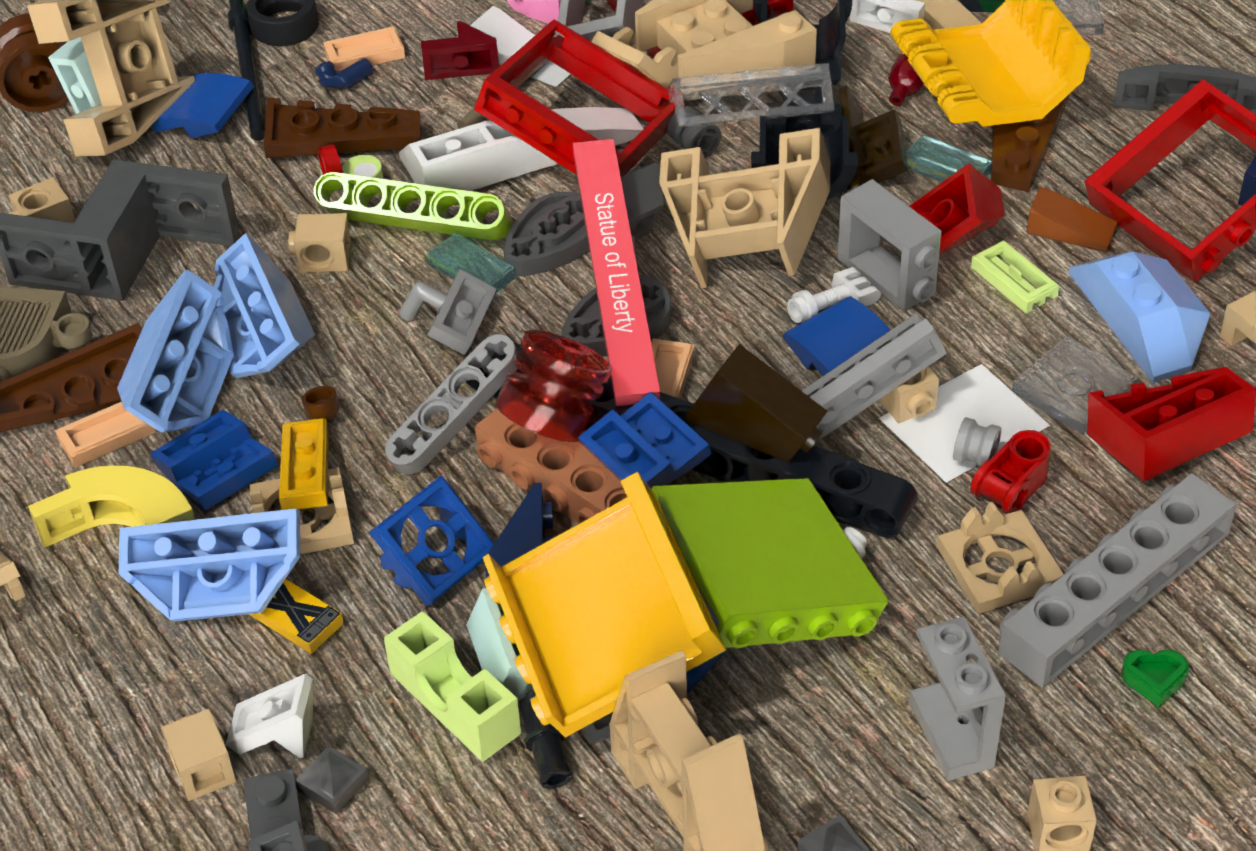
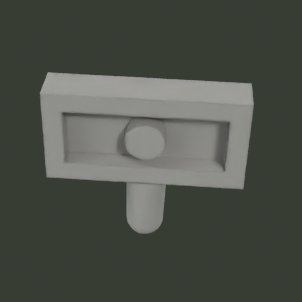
(458, 312)

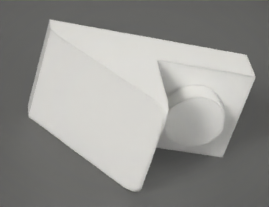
(885, 13)
(276, 715)

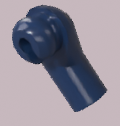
(343, 78)

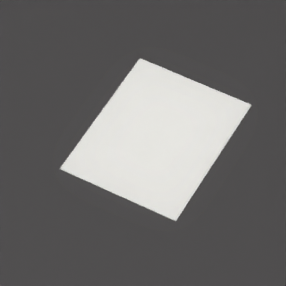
(971, 395)

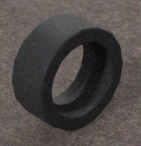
(282, 30)

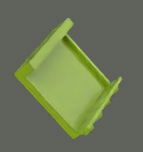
(771, 561)

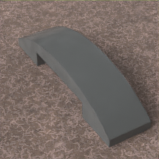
(1167, 83)

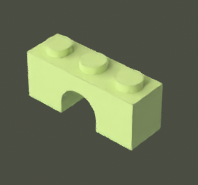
(472, 708)

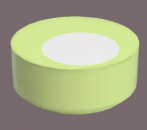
(363, 166)

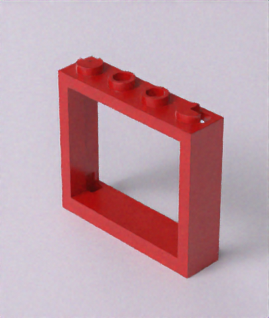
(549, 131)
(1147, 150)

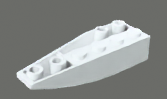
(490, 154)

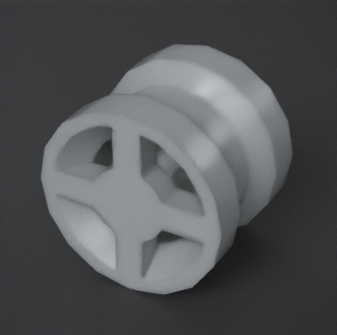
(976, 442)

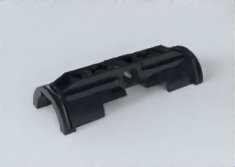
(833, 126)

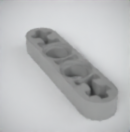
(446, 399)

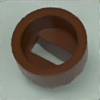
(321, 403)

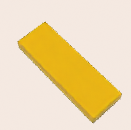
(304, 464)

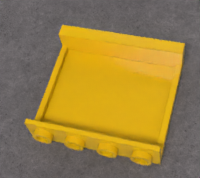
(601, 608)

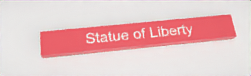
(615, 272)

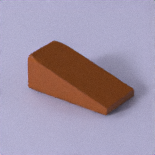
(1069, 221)

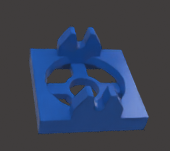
(455, 522)

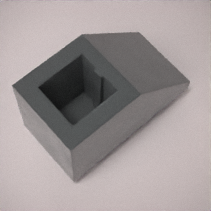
(642, 198)

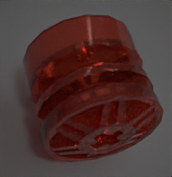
(553, 386)

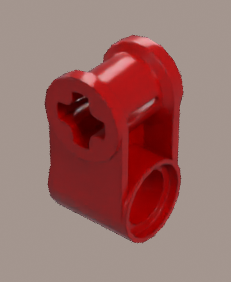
(1014, 471)

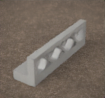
(875, 371)

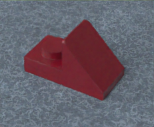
(462, 56)

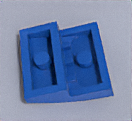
(205, 104)
(835, 335)
(647, 441)
(214, 460)

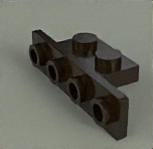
(876, 141)

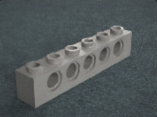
(1115, 579)

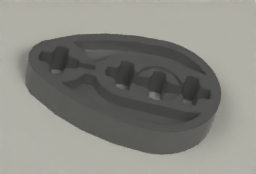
(533, 240)
(585, 321)

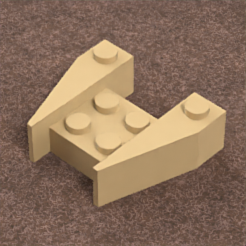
(718, 40)
(127, 65)
(748, 207)
(695, 778)

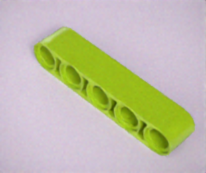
(427, 217)

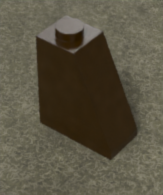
(758, 408)

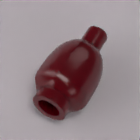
(903, 80)

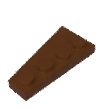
(304, 128)
(1021, 149)
(68, 384)

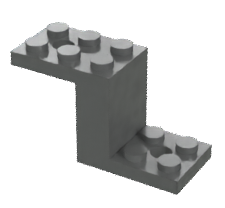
(118, 229)

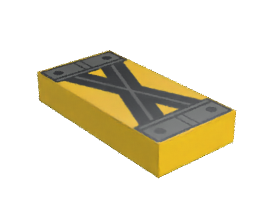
(300, 617)

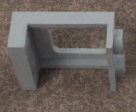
(950, 710)

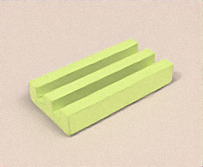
(1009, 278)

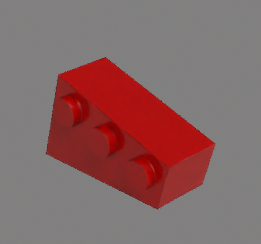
(1171, 422)

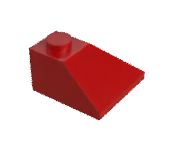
(961, 206)

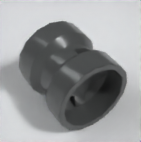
(701, 136)

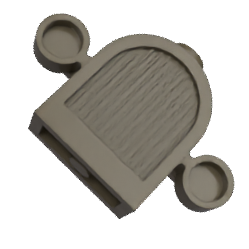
(37, 328)

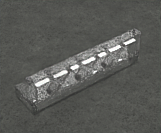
(746, 84)

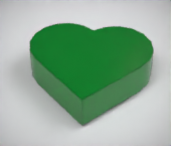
(1156, 674)

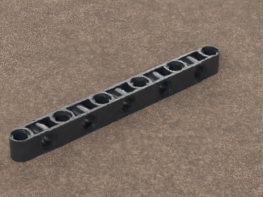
(850, 489)

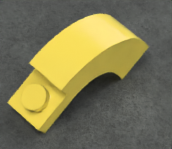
(108, 497)

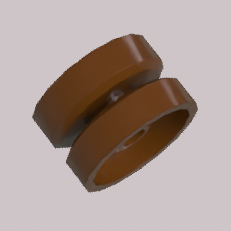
(25, 69)

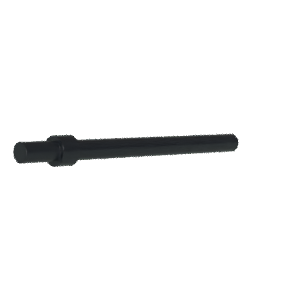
(239, 24)

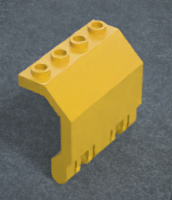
(1001, 69)

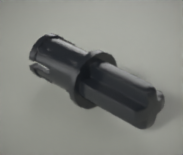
(546, 747)

